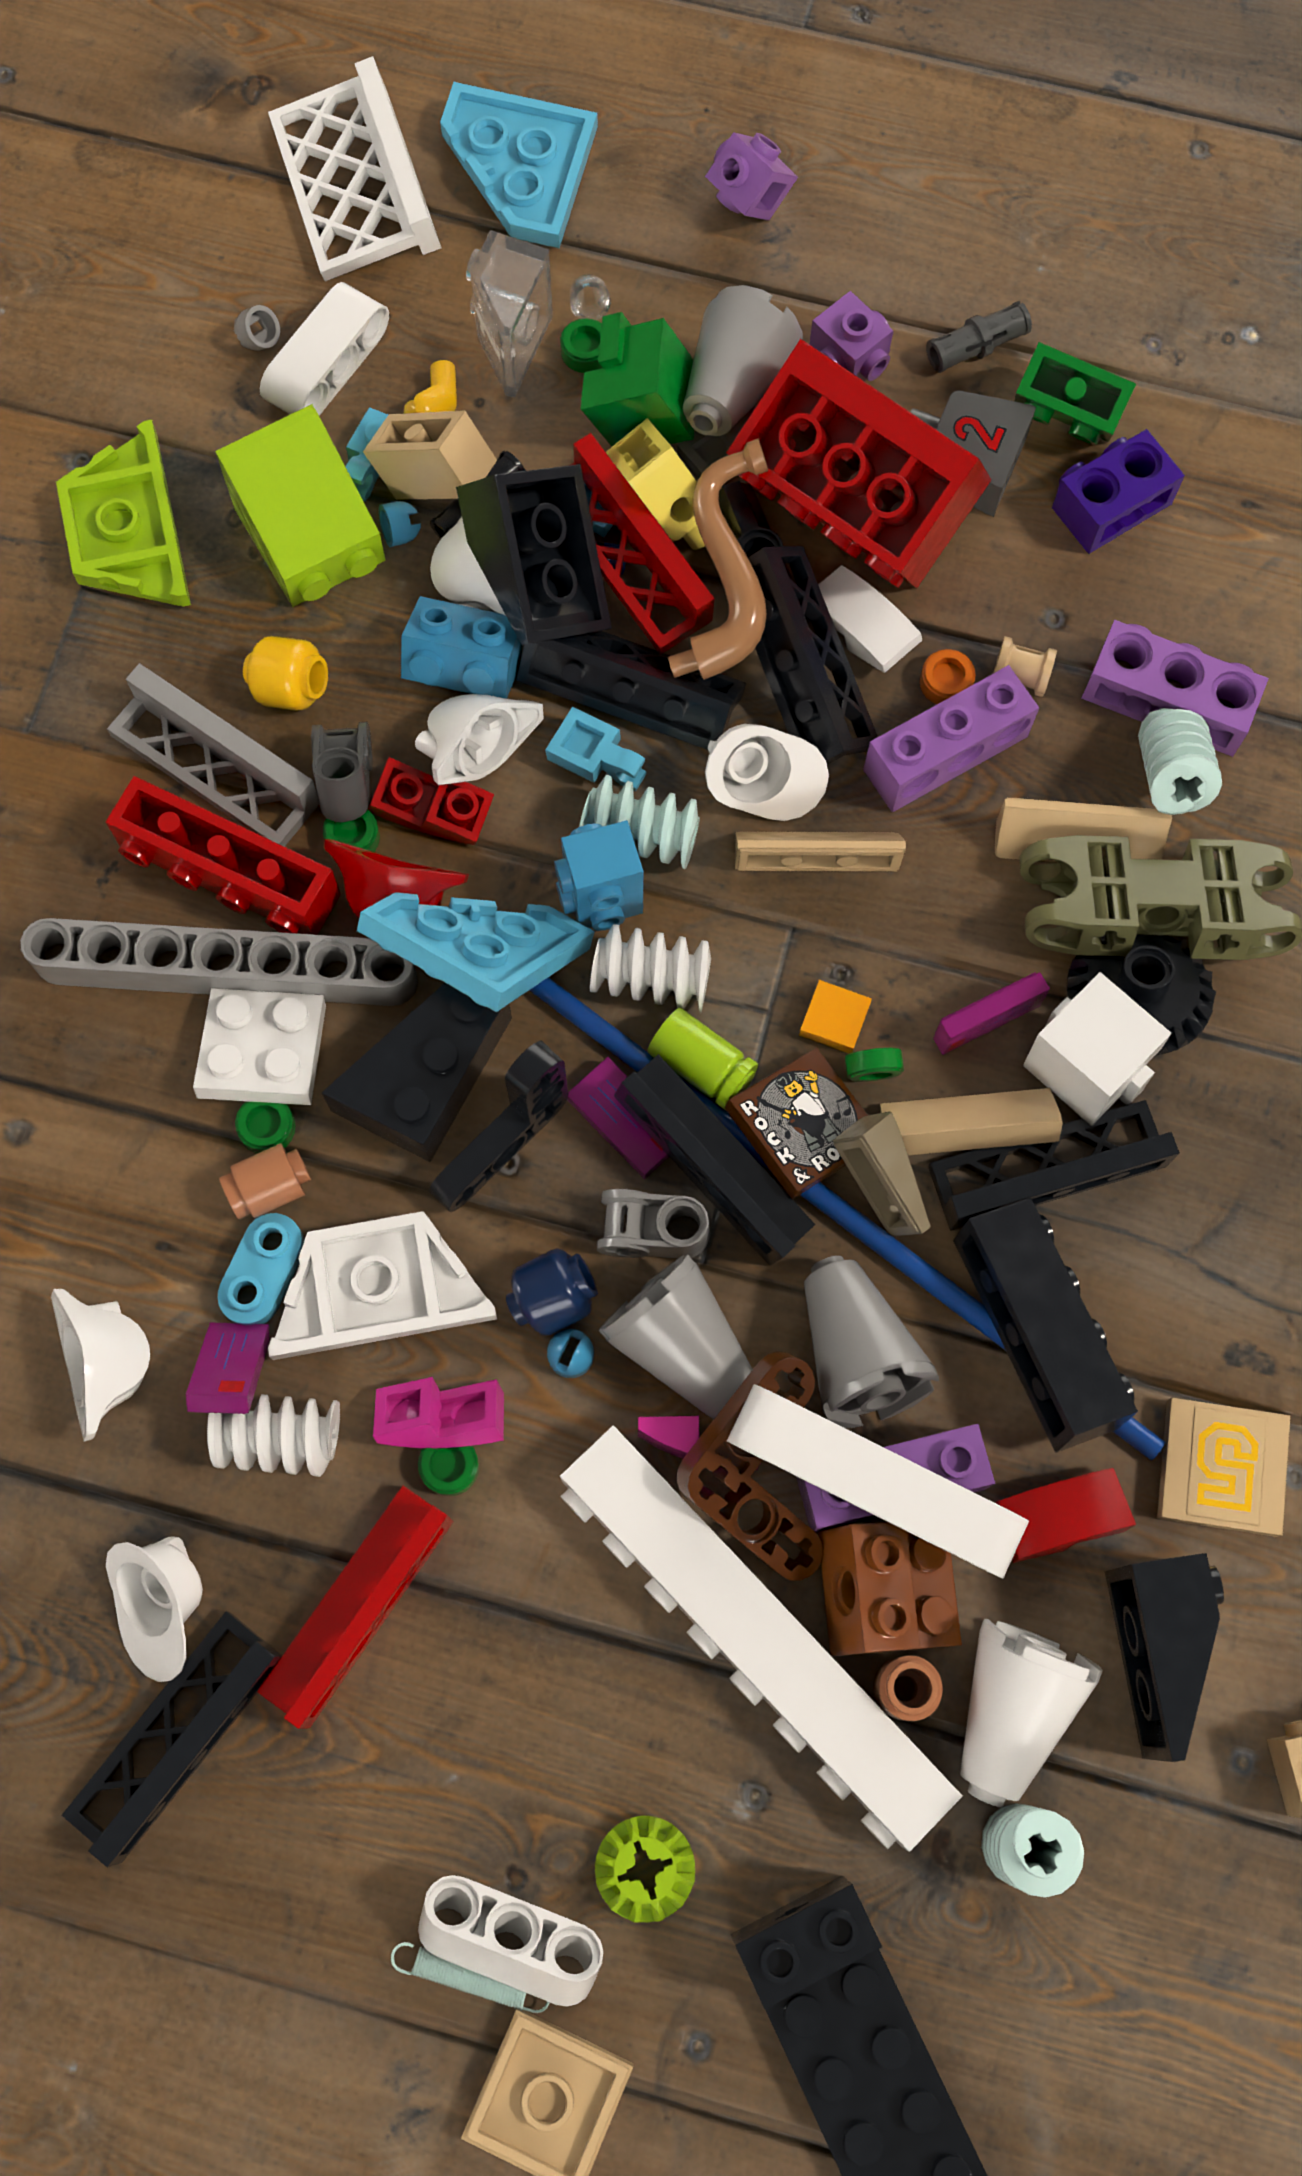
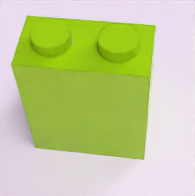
(301, 506)

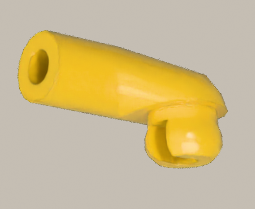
(440, 395)

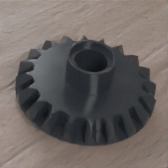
(1180, 987)

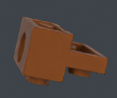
(886, 1591)

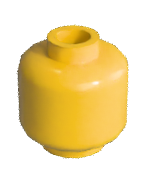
(285, 673)

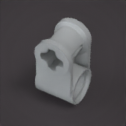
(648, 1224)

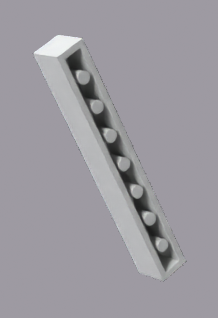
(762, 1641)

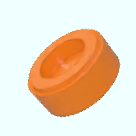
(946, 675)

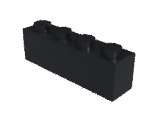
(1045, 1324)

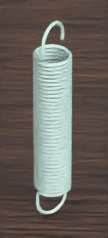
(455, 1976)

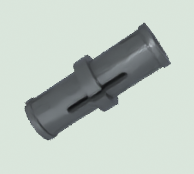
(979, 336)

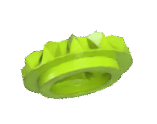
(617, 1855)

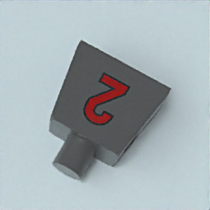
(989, 430)

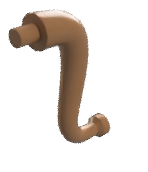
(747, 614)

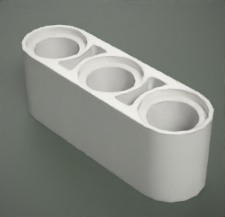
(325, 350)
(494, 1912)

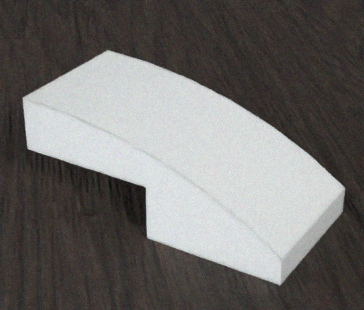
(868, 620)

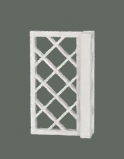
(386, 148)

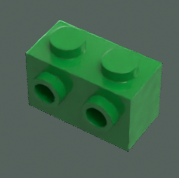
(1074, 394)

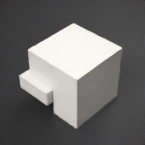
(1096, 1049)

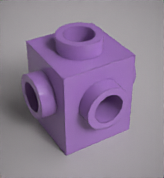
(750, 175)
(853, 337)

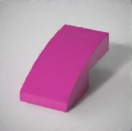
(425, 1417)
(670, 1433)

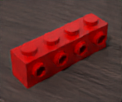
(222, 858)

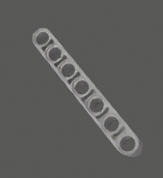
(198, 947)

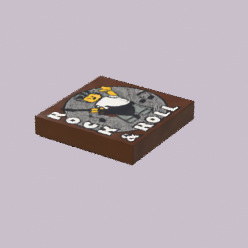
(795, 1119)

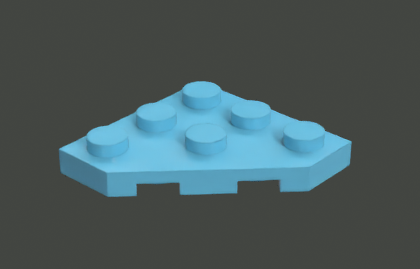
(520, 156)
(474, 946)

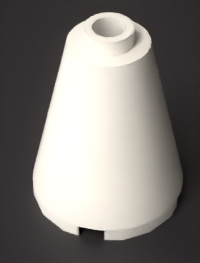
(1019, 1708)

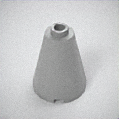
(737, 357)
(681, 1337)
(861, 1347)

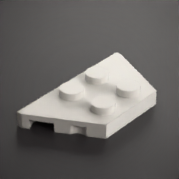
(375, 1286)

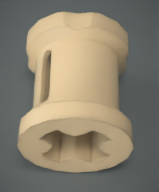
(1029, 665)

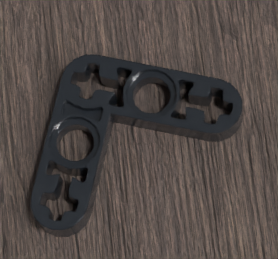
(536, 1094)

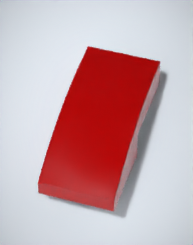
(421, 804)
(1070, 1513)

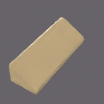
(1031, 820)
(819, 851)
(977, 1121)

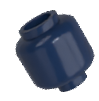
(551, 1291)

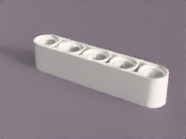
(878, 1481)

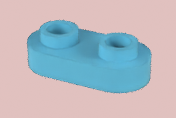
(261, 1268)

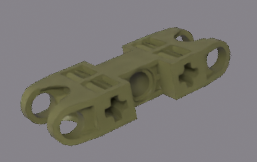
(1159, 897)

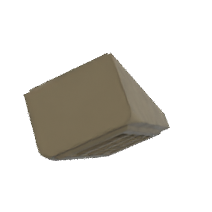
(883, 1171)

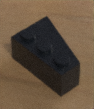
(420, 1071)

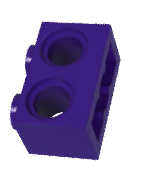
(1122, 497)

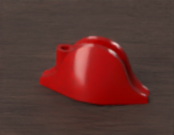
(376, 876)

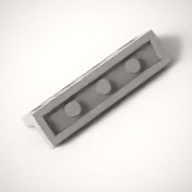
(223, 741)

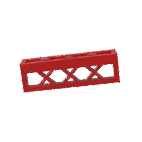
(651, 549)
(355, 1608)

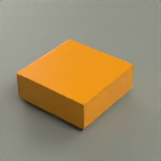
(835, 1017)

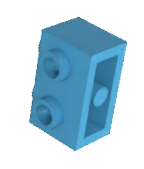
(460, 648)
(600, 875)

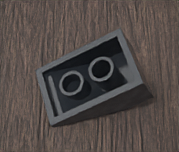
(537, 551)
(1166, 1638)

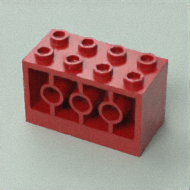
(866, 432)

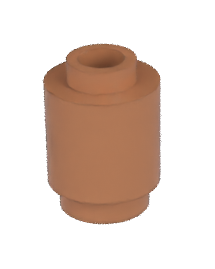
(265, 1181)
(926, 1684)

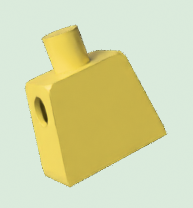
(659, 480)

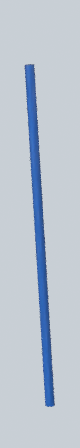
(822, 1197)

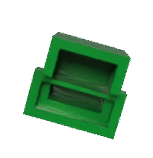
(639, 379)

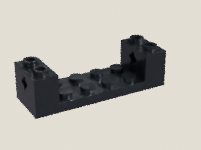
(853, 2039)

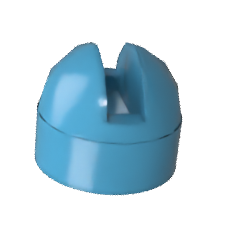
(396, 523)
(582, 1356)

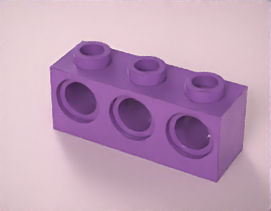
(1146, 686)
(950, 738)
(951, 1454)

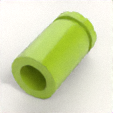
(702, 1057)

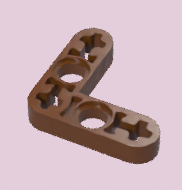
(735, 1466)

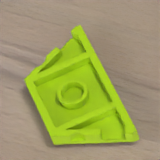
(124, 523)

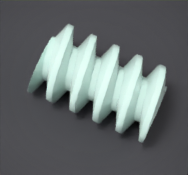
(1179, 760)
(648, 822)
(1055, 1857)

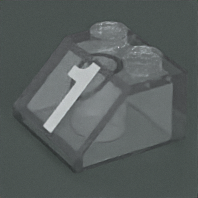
(510, 304)

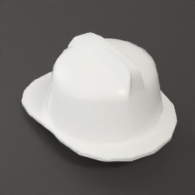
(766, 772)
(153, 1598)

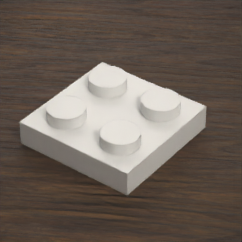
(260, 1046)

